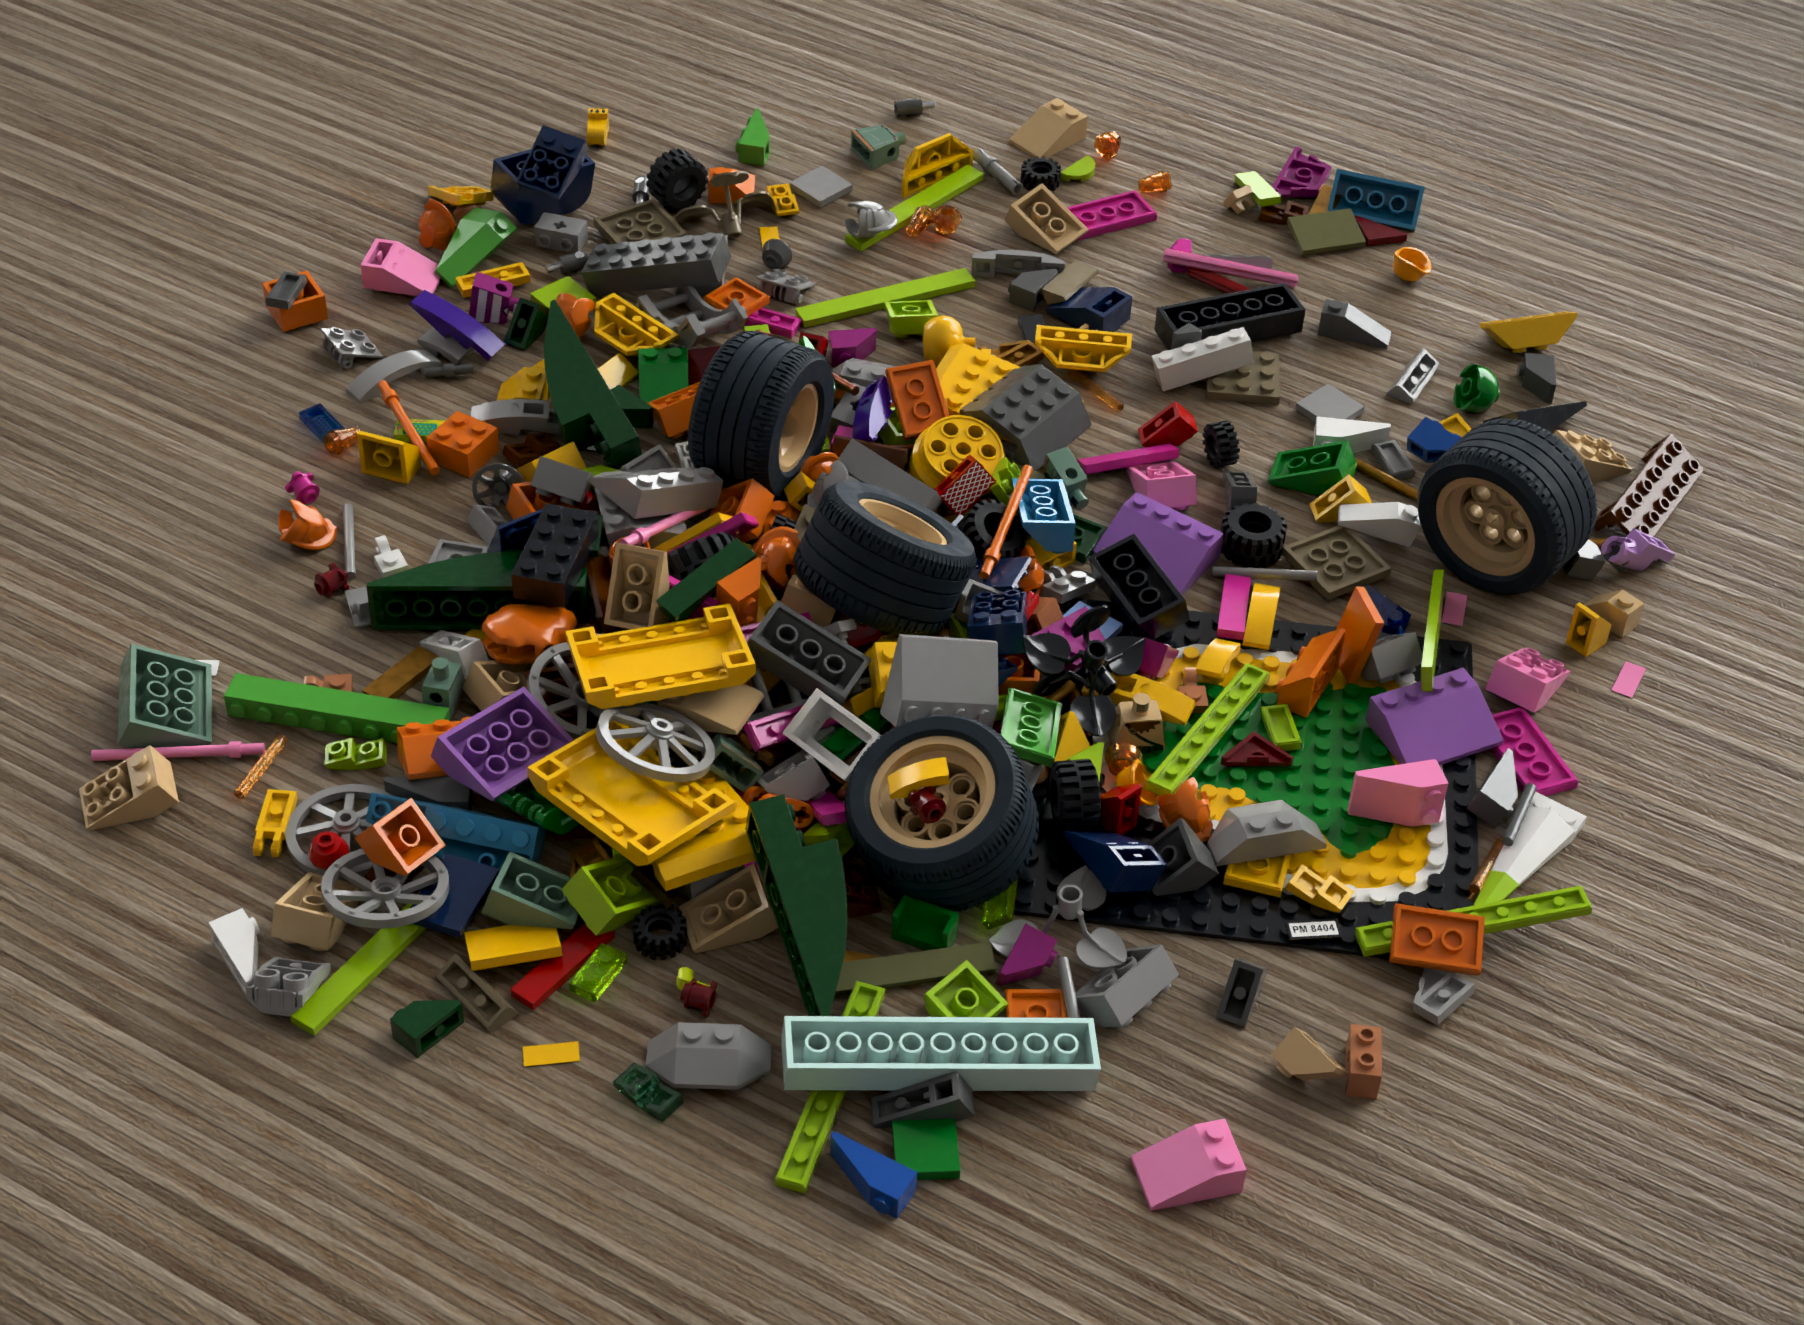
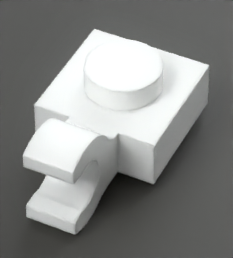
(388, 561)

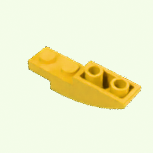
(1173, 705)

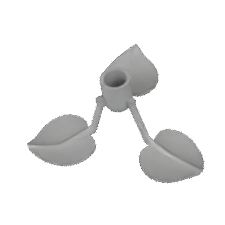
(1075, 893)

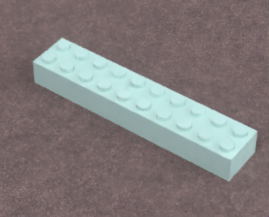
(912, 1050)

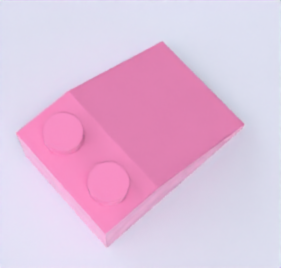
(1165, 483)
(1400, 793)
(1190, 1166)

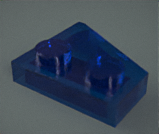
(1394, 617)

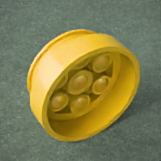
(943, 443)

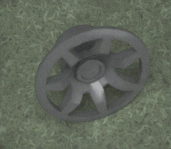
(498, 485)

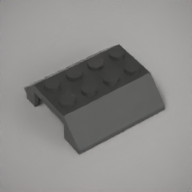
(1032, 412)

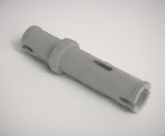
(991, 166)

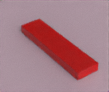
(554, 972)

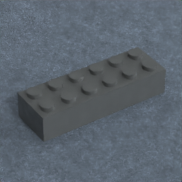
(656, 264)

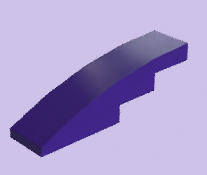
(461, 326)

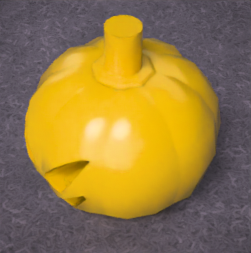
(940, 335)

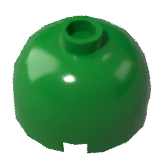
(1477, 389)

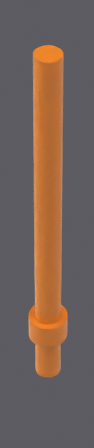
(392, 400)
(993, 554)

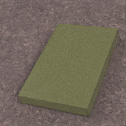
(1326, 232)

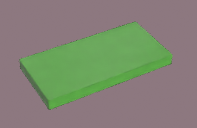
(1031, 726)

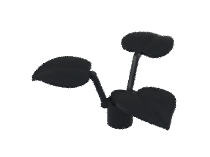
(1083, 625)
(1121, 654)

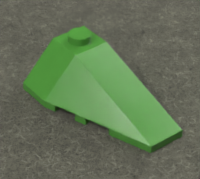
(474, 240)

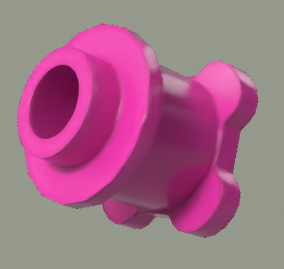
(301, 485)

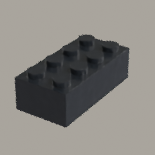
(555, 555)
(1139, 588)

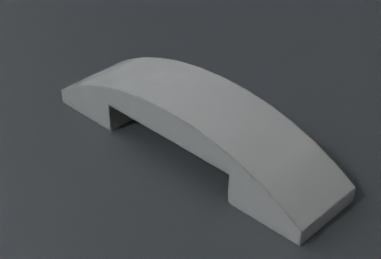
(1012, 262)
(390, 368)

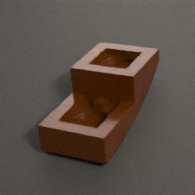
(1279, 215)
(534, 447)

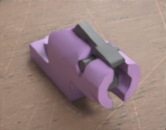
(1634, 551)

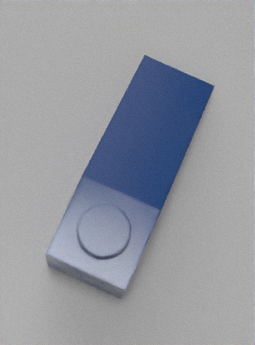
(878, 1179)

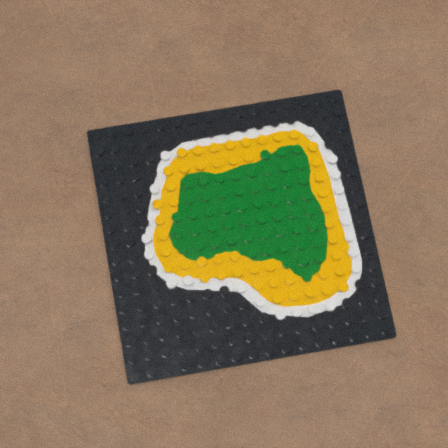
(1373, 857)

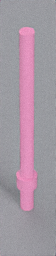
(642, 534)
(234, 749)

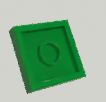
(927, 1147)

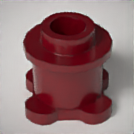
(331, 581)
(927, 805)
(699, 996)

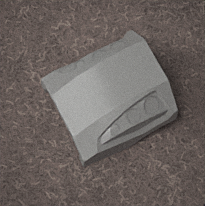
(285, 985)

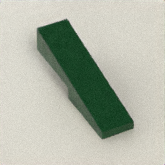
(701, 583)

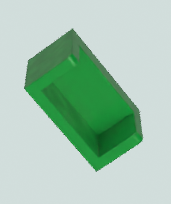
(924, 924)

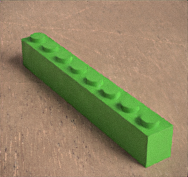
(325, 708)

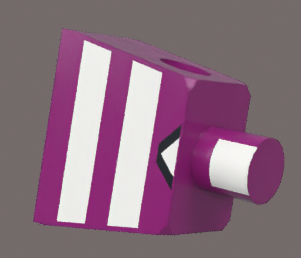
(491, 299)

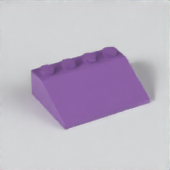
(1175, 541)
(1434, 724)
(499, 744)

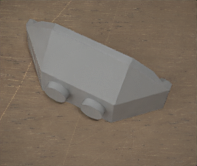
(861, 371)
(1263, 833)
(708, 1056)

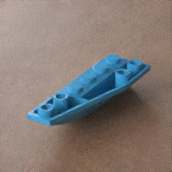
(470, 833)

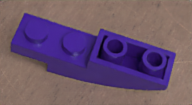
(872, 411)

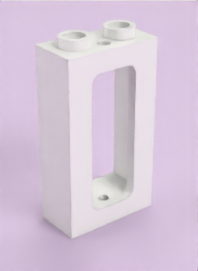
(812, 717)

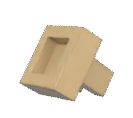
(1240, 197)

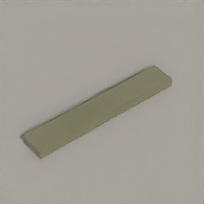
(914, 967)

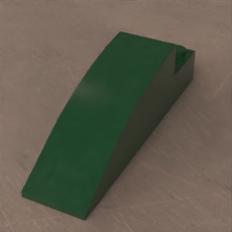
(581, 397)
(454, 594)
(805, 896)

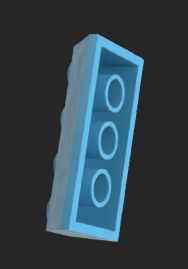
(1378, 198)
(1047, 514)

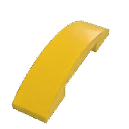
(1261, 616)

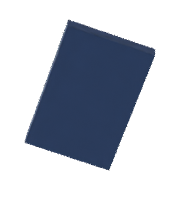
(468, 888)

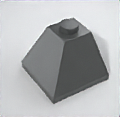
(1186, 858)

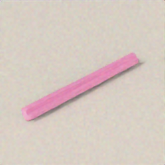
(1229, 267)

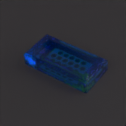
(319, 421)

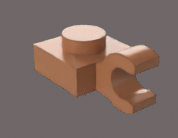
(337, 681)
(1193, 691)

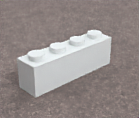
(1203, 359)

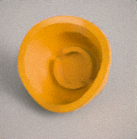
(1411, 264)
(1132, 775)

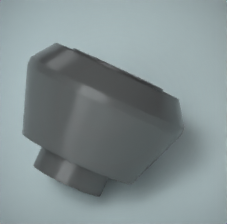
(776, 254)

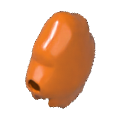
(525, 631)

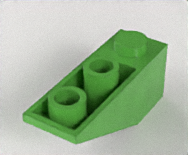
(754, 141)

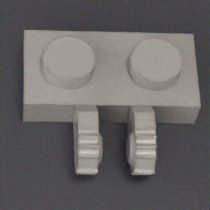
(1065, 586)

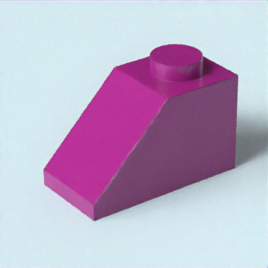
(850, 344)
(1156, 659)
(1028, 956)

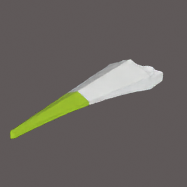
(1542, 834)

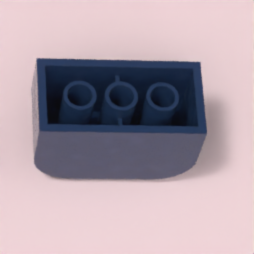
(528, 204)

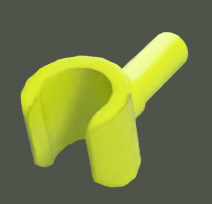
(684, 976)

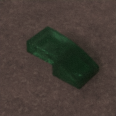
(646, 1092)

